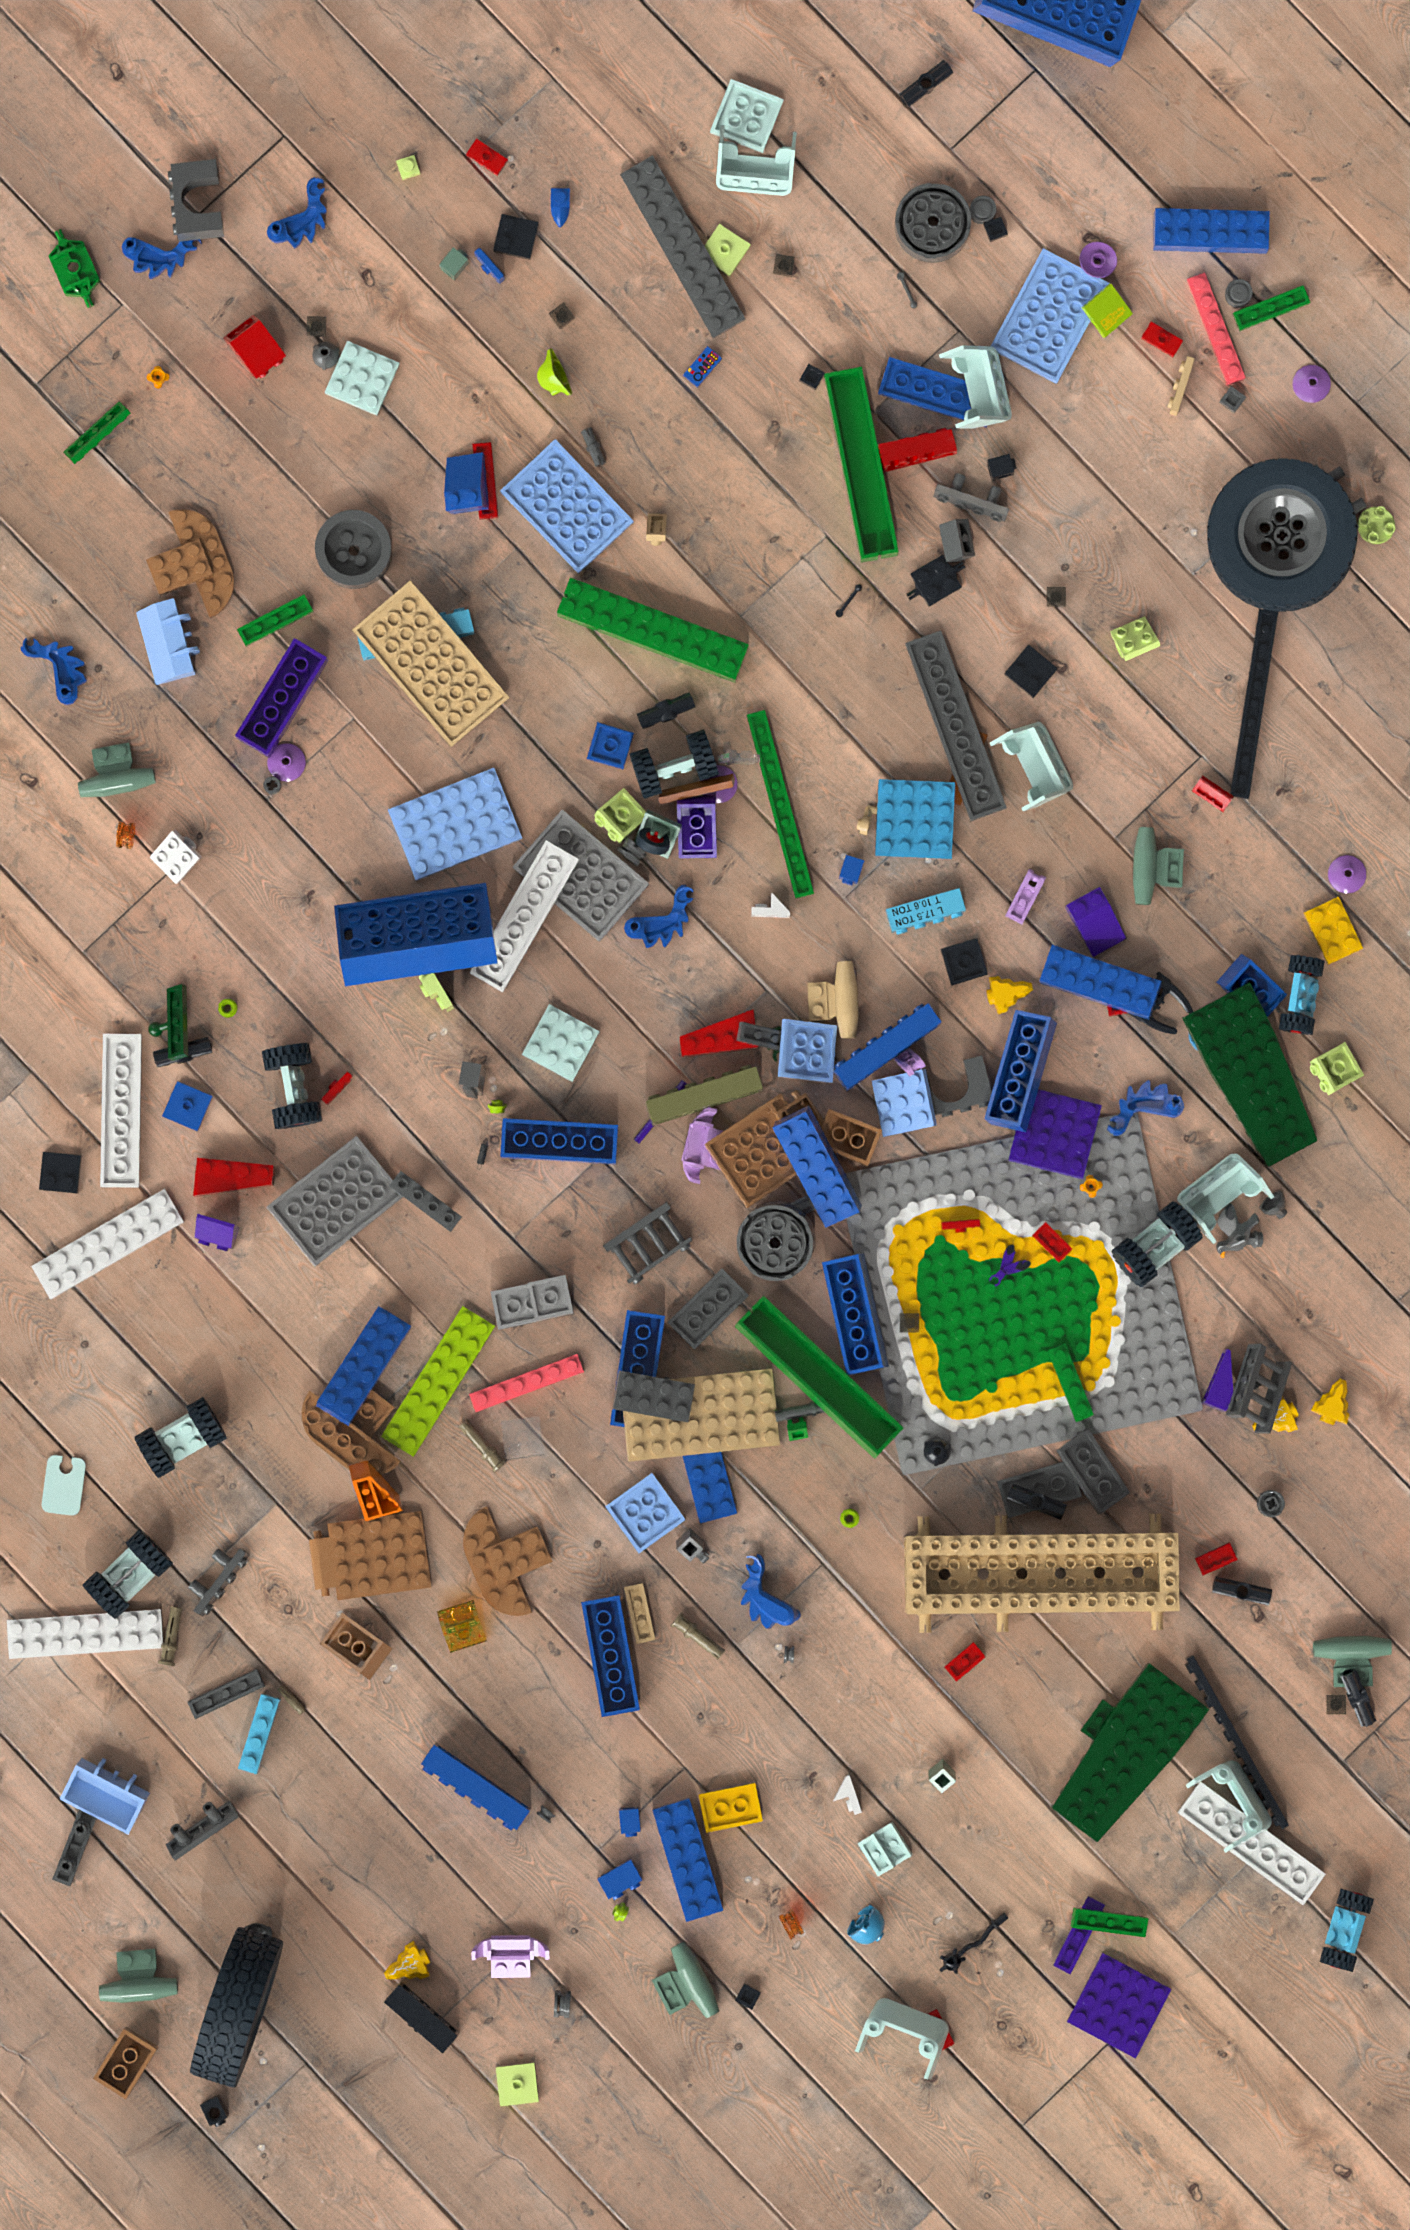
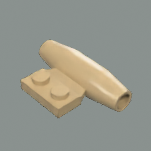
(836, 1000)

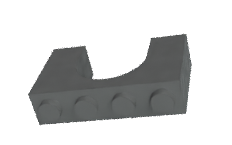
(184, 178)
(977, 1093)

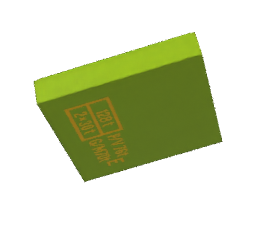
(1107, 310)

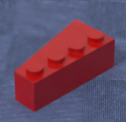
(917, 449)
(717, 1037)
(224, 1176)

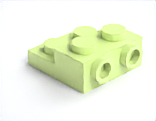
(620, 816)
(432, 987)
(1336, 1068)

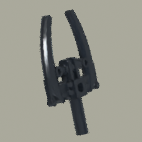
(1167, 987)

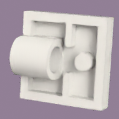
(176, 856)

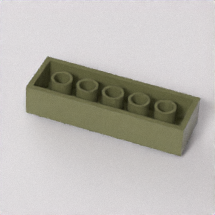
(708, 1094)

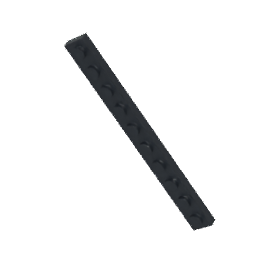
(1253, 704)
(1231, 1735)

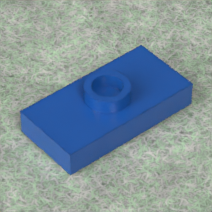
(488, 265)

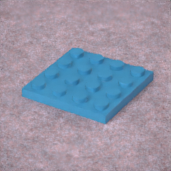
(915, 819)

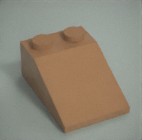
(850, 1137)
(355, 1646)

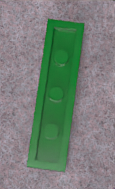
(1271, 308)
(97, 432)
(275, 620)
(1070, 1382)
(1109, 1922)

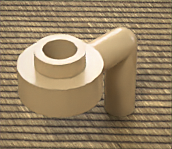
(864, 823)

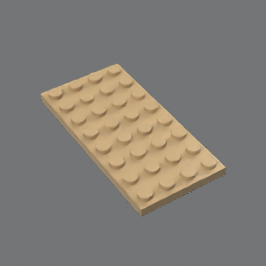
(430, 663)
(725, 1415)

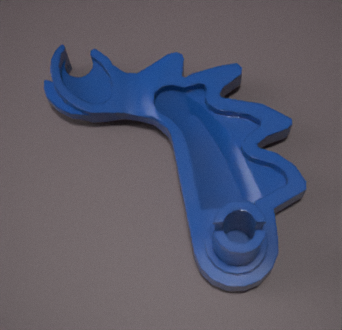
(302, 224)
(149, 256)
(65, 673)
(661, 927)
(1148, 1101)
(763, 1604)

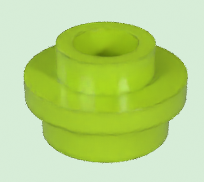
(223, 1003)
(497, 1106)
(855, 1518)
(620, 1912)

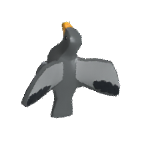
(1238, 1234)

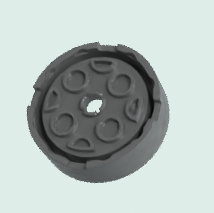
(930, 242)
(347, 530)
(790, 1227)

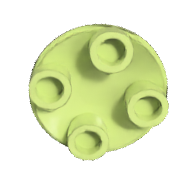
(1376, 525)

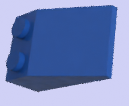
(466, 484)
(1246, 971)

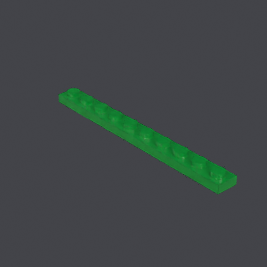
(780, 804)

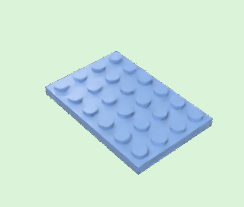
(1048, 316)
(566, 506)
(455, 824)

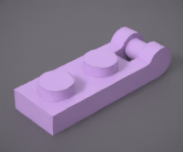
(1025, 897)
(909, 1061)

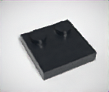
(516, 237)
(1030, 671)
(964, 961)
(60, 1172)

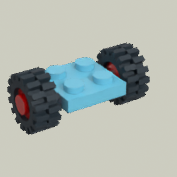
(1302, 995)
(1346, 1930)

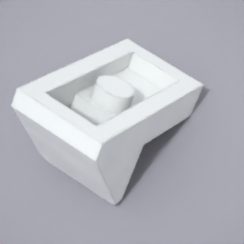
(777, 909)
(847, 1790)

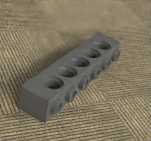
(472, 1079)

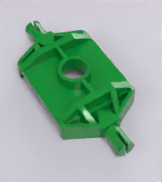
(74, 283)

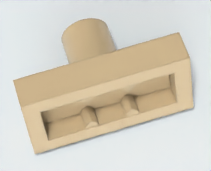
(656, 528)

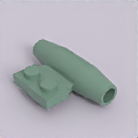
(115, 773)
(1154, 866)
(1352, 1653)
(138, 1979)
(686, 1984)

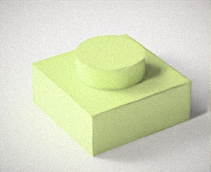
(408, 167)

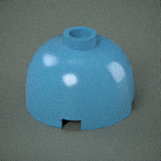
(868, 1926)

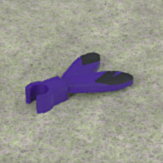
(1008, 1267)

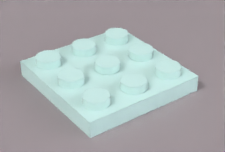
(747, 115)
(362, 378)
(560, 1043)

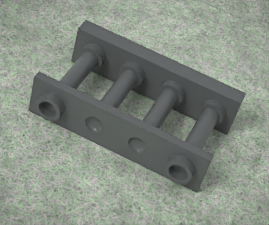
(646, 1224)
(1245, 1385)

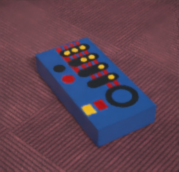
(702, 367)

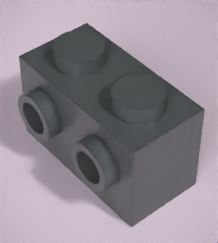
(957, 540)

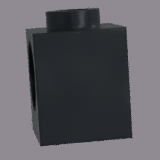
(1001, 467)
(214, 2102)

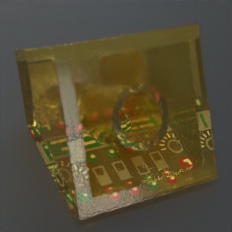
(461, 1626)

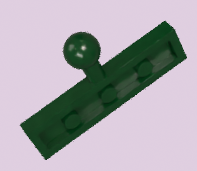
(176, 1023)

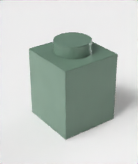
(454, 263)
(942, 1776)

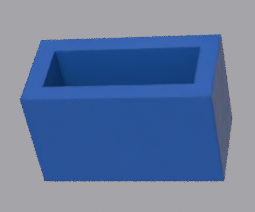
(630, 1821)
(620, 1879)

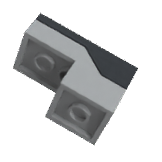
(532, 1302)

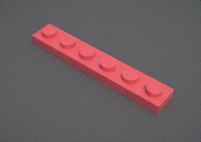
(1216, 329)
(526, 1383)

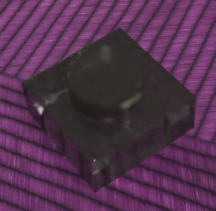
(783, 265)
(561, 315)
(316, 326)
(1056, 597)
(909, 1322)
(1335, 1704)

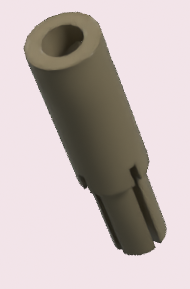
(292, 1701)

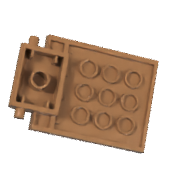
(751, 1151)
(371, 1556)

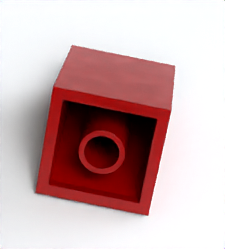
(255, 347)

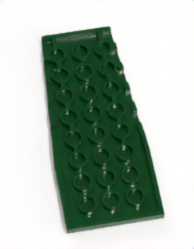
(1252, 1073)
(1129, 1751)

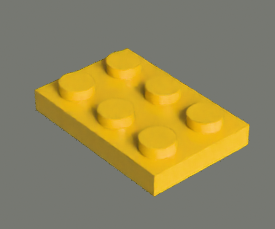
(1333, 930)
(730, 1807)

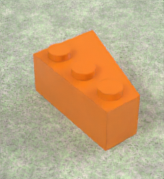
(373, 1492)

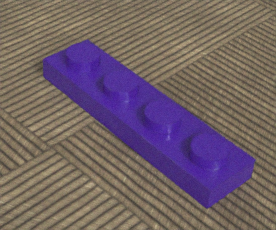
(1076, 1941)

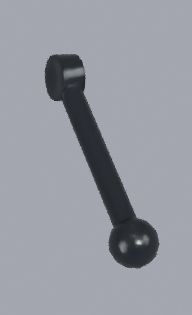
(839, 613)

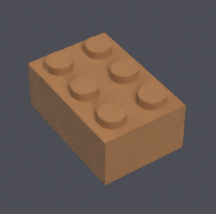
(125, 2062)

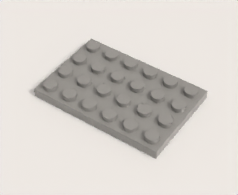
(600, 884)
(334, 1201)

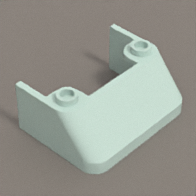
(755, 173)
(984, 385)
(1039, 762)
(1218, 1189)
(1257, 1817)
(911, 2021)

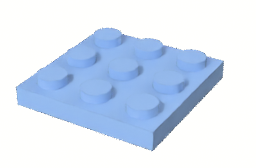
(807, 1050)
(904, 1103)
(645, 1513)

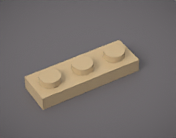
(1180, 385)
(639, 1613)

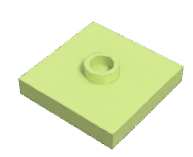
(726, 249)
(517, 2084)

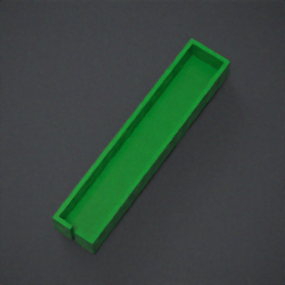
(861, 464)
(652, 630)
(819, 1377)

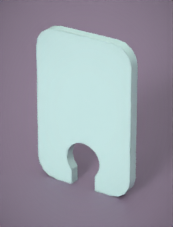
(63, 1491)

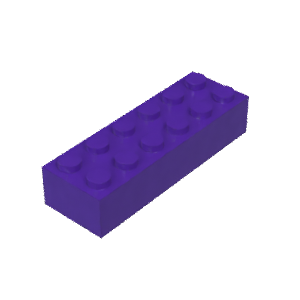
(281, 698)

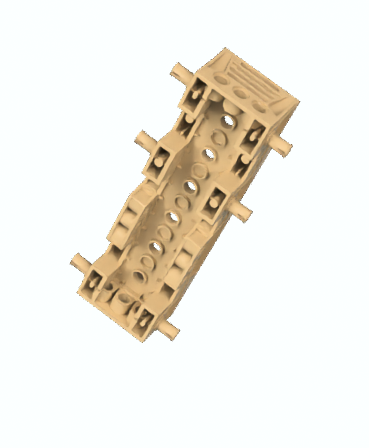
(1041, 1590)

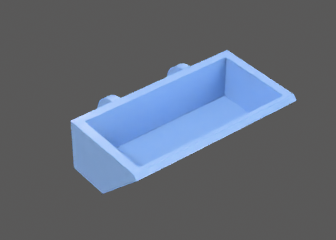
(166, 641)
(105, 1795)

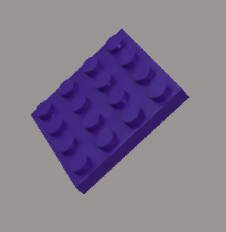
(1057, 1135)
(1118, 2005)

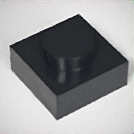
(995, 229)
(812, 376)
(748, 1996)

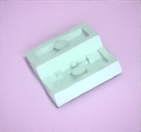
(885, 1849)

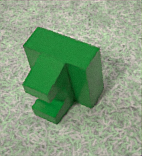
(797, 1430)

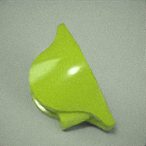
(552, 375)

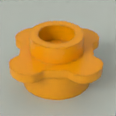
(157, 371)
(1096, 1185)

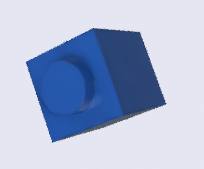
(851, 870)

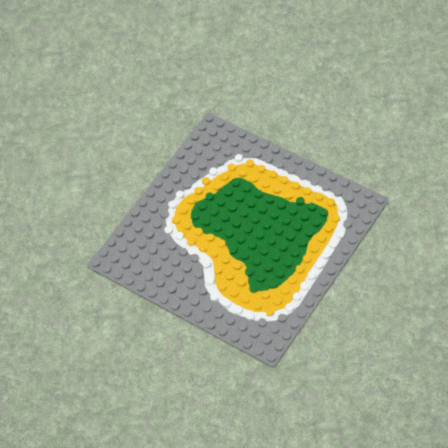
(981, 1350)

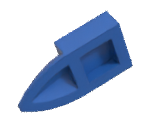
(560, 205)

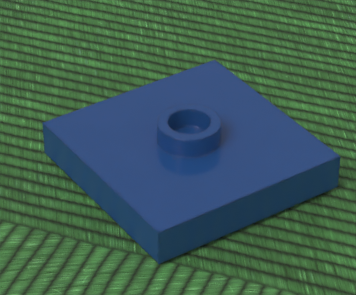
(610, 746)
(187, 1106)

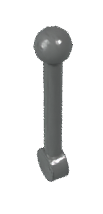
(900, 276)

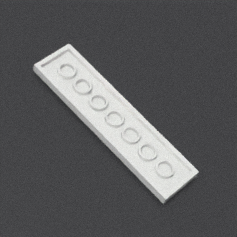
(527, 913)
(121, 1110)
(107, 1244)
(84, 1634)
(1262, 1853)

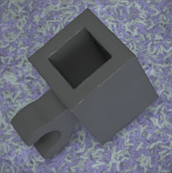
(692, 1546)

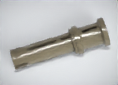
(488, 1453)
(690, 1630)
(169, 1646)

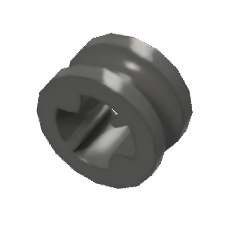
(268, 781)
(789, 1654)
(545, 1814)

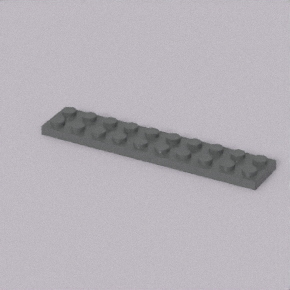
(683, 247)
(955, 726)

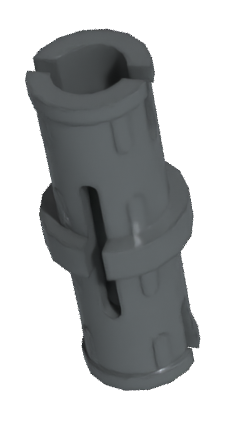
(593, 447)

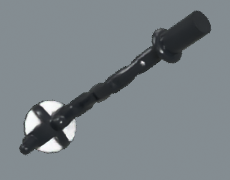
(953, 1960)

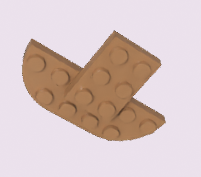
(196, 560)
(352, 1442)
(500, 1562)

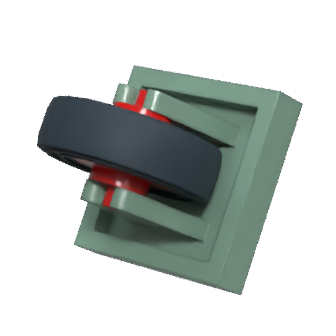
(657, 834)

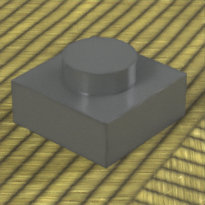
(1232, 399)

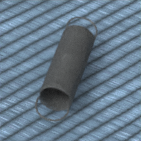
(482, 1154)

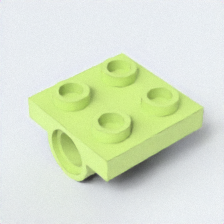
(1134, 638)

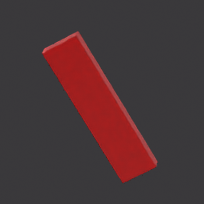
(486, 448)

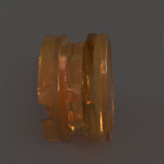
(125, 835)
(793, 1923)

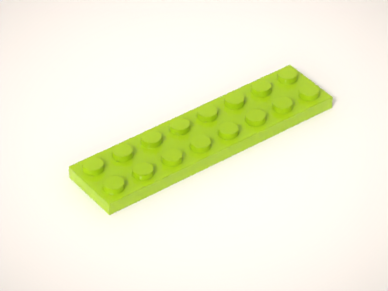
(438, 1381)

